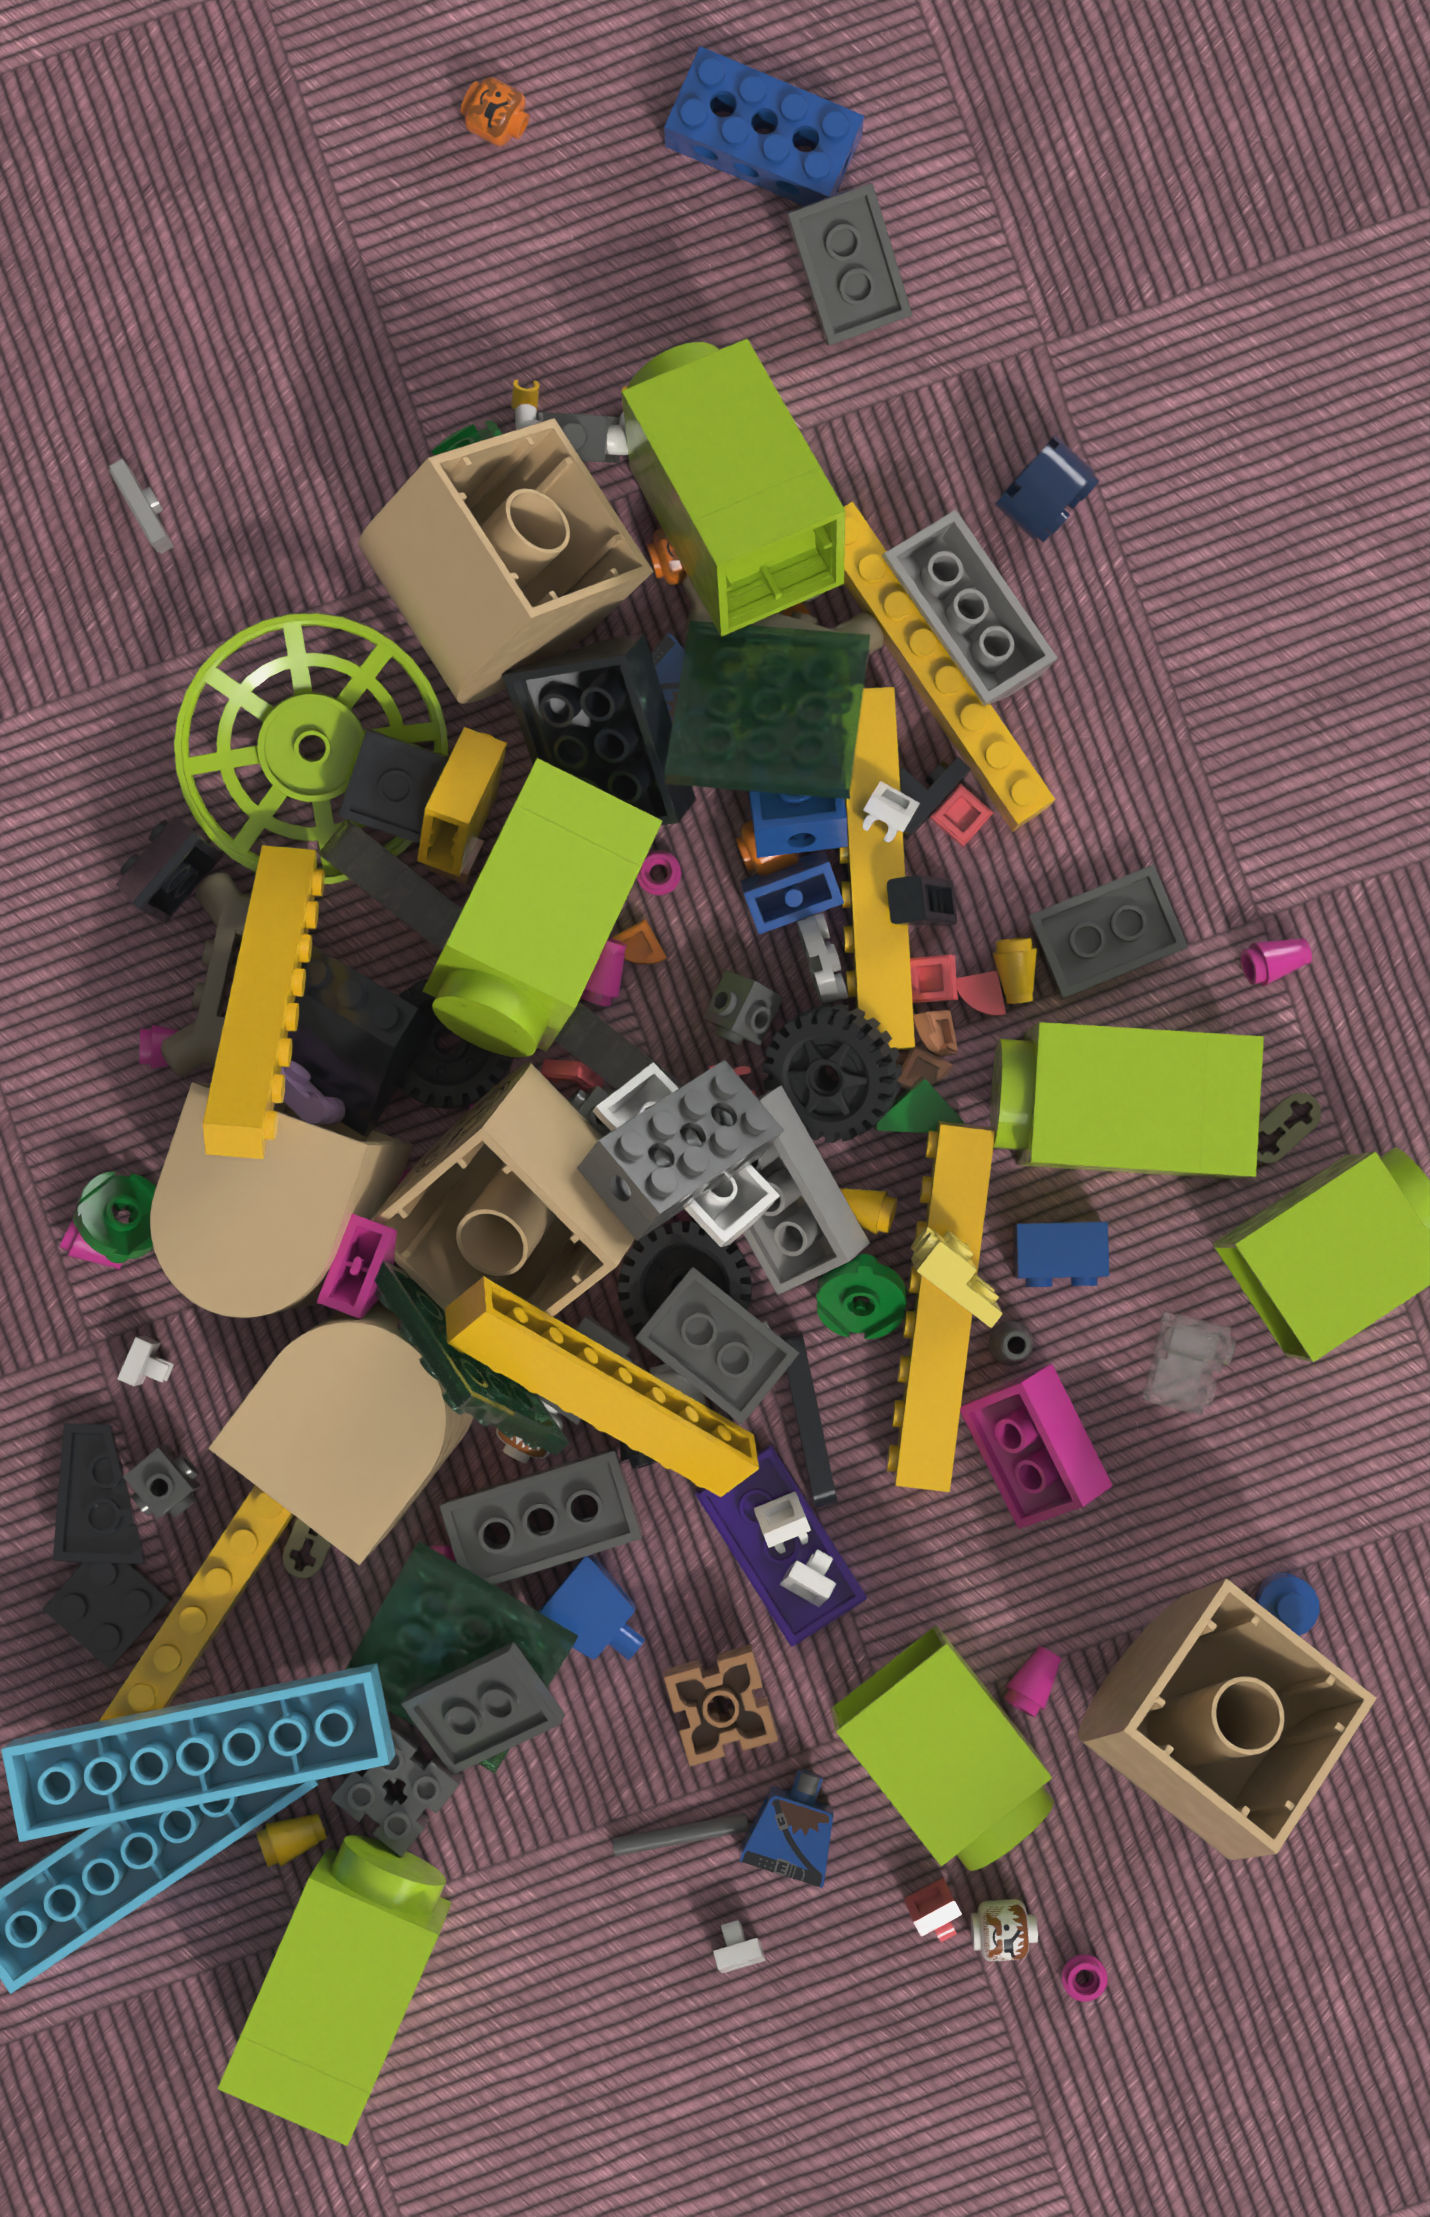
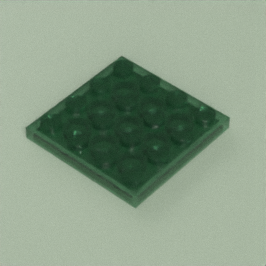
(768, 710)
(466, 1381)
(446, 1619)

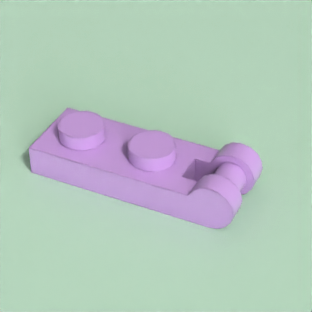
(308, 1100)

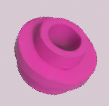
(664, 859)
(1087, 1991)

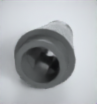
(999, 1340)

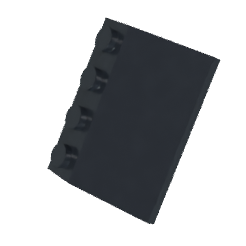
(602, 722)
(355, 1038)

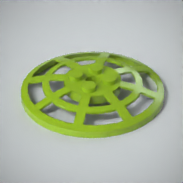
(287, 725)

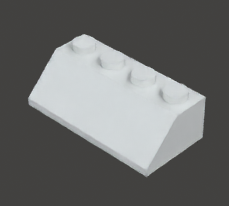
(728, 1207)

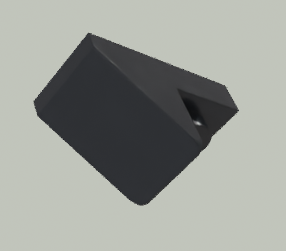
(942, 783)

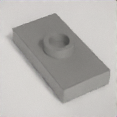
(143, 506)

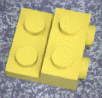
(948, 1266)

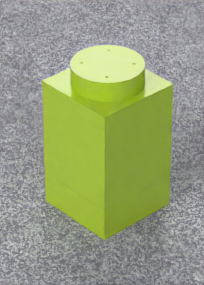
(733, 482)
(539, 913)
(1129, 1100)
(339, 1987)

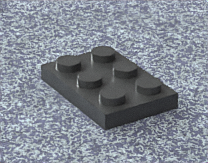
(849, 263)
(1107, 932)
(717, 1345)
(483, 1708)

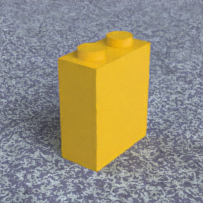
(461, 801)

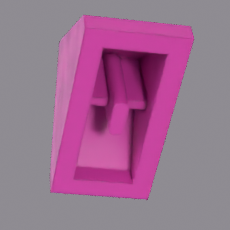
(352, 1273)

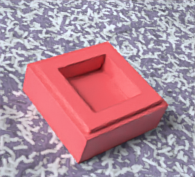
(961, 815)
(933, 979)

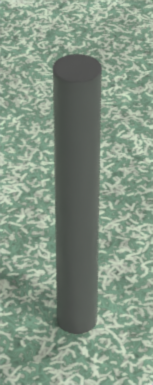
(680, 1834)

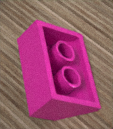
(1036, 1447)

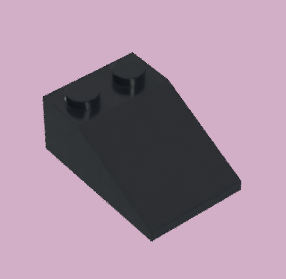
(167, 869)

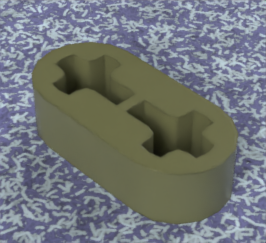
(1293, 1134)
(296, 1541)

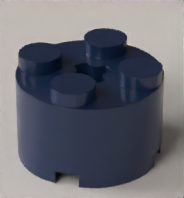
(1045, 488)

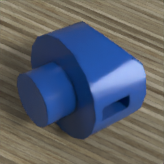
(1289, 1601)

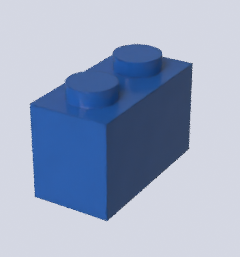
(792, 892)
(1060, 1251)

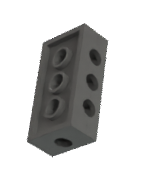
(631, 1163)
(554, 1490)

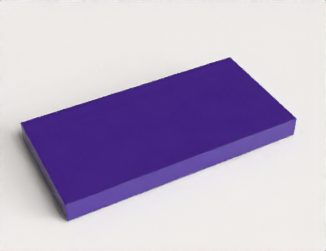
(765, 1566)

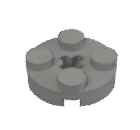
(822, 959)

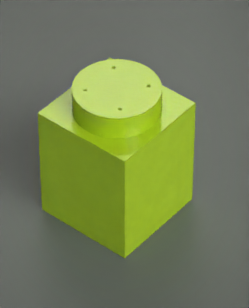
(1335, 1251)
(945, 1754)

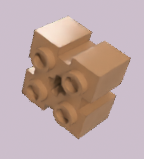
(707, 1729)

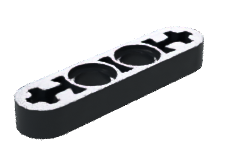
(809, 1423)

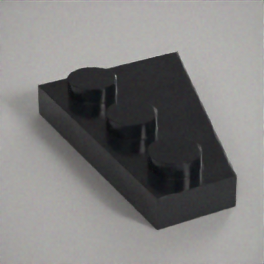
(94, 1501)

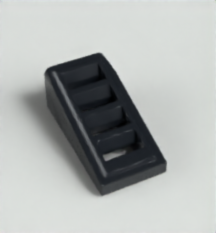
(921, 901)

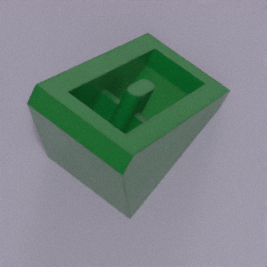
(918, 1110)

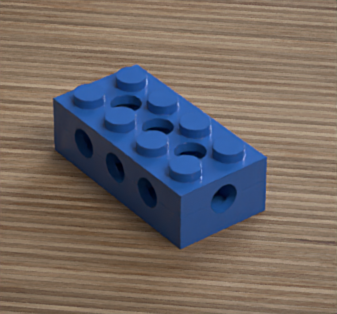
(759, 103)
(796, 823)

